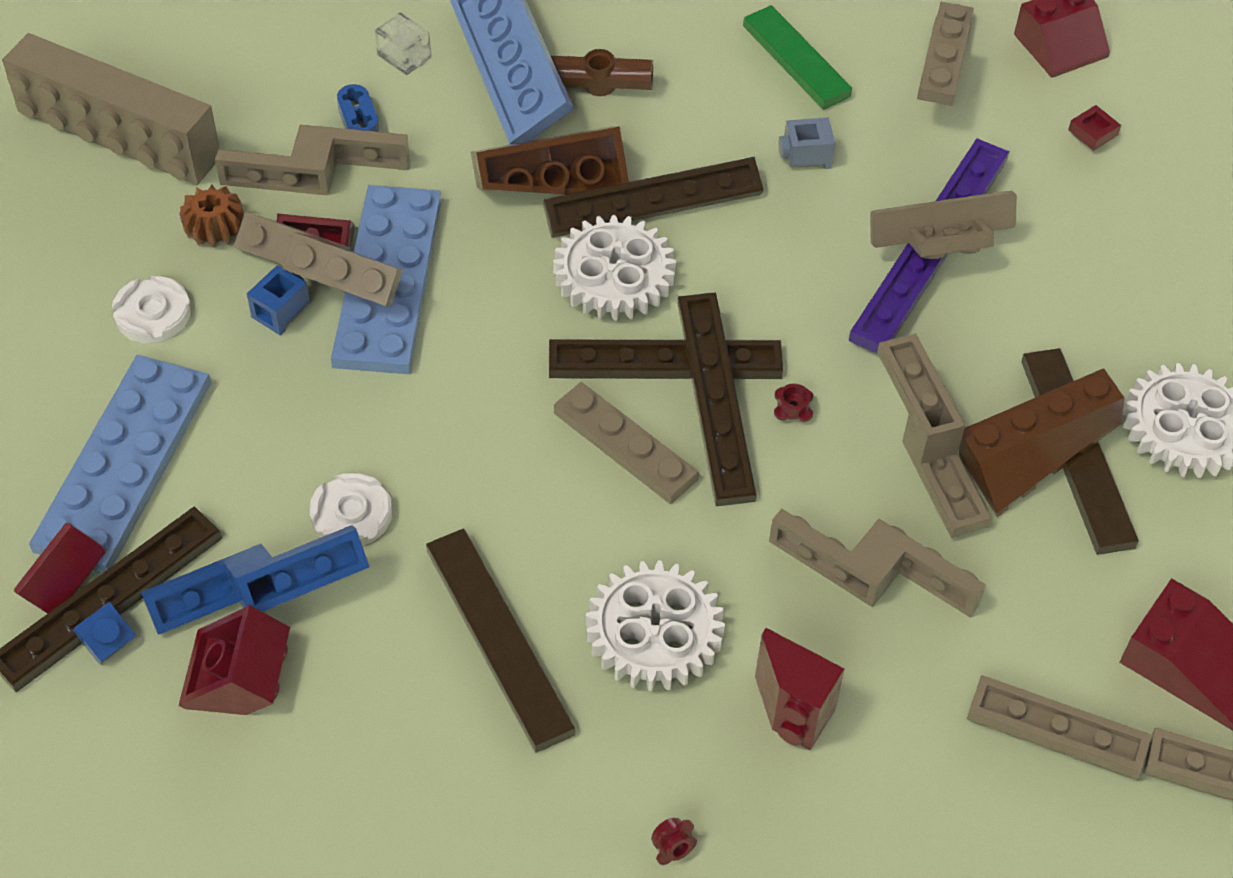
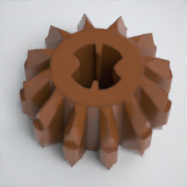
(211, 215)

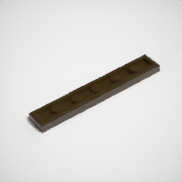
(654, 195)
(655, 359)
(716, 400)
(1086, 471)
(121, 585)
(500, 641)

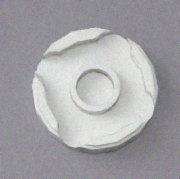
(151, 309)
(351, 501)

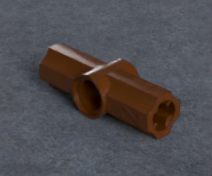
(603, 73)

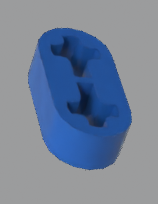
(364, 112)

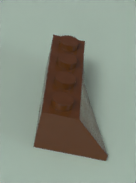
(554, 164)
(1037, 437)

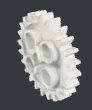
(614, 267)
(1182, 419)
(652, 657)

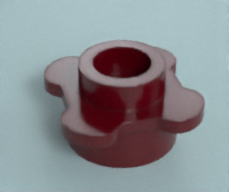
(796, 395)
(673, 840)

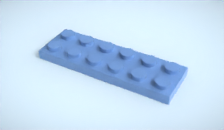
(514, 65)
(399, 231)
(125, 456)

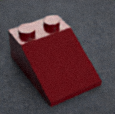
(1186, 651)

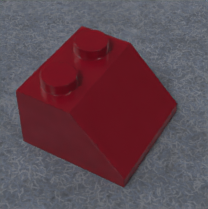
(1062, 34)
(236, 664)
(796, 688)

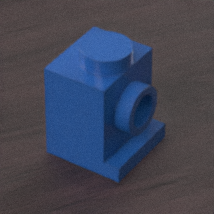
(278, 299)

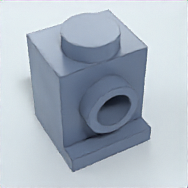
(808, 142)

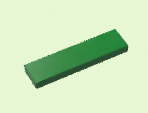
(797, 57)

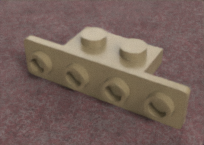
(945, 225)

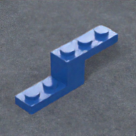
(255, 579)

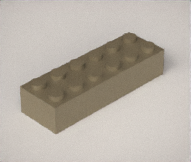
(112, 108)

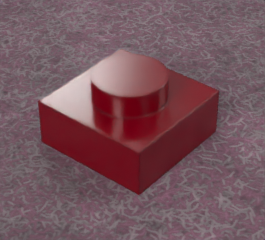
(1094, 127)

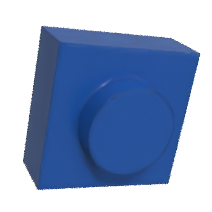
(104, 632)

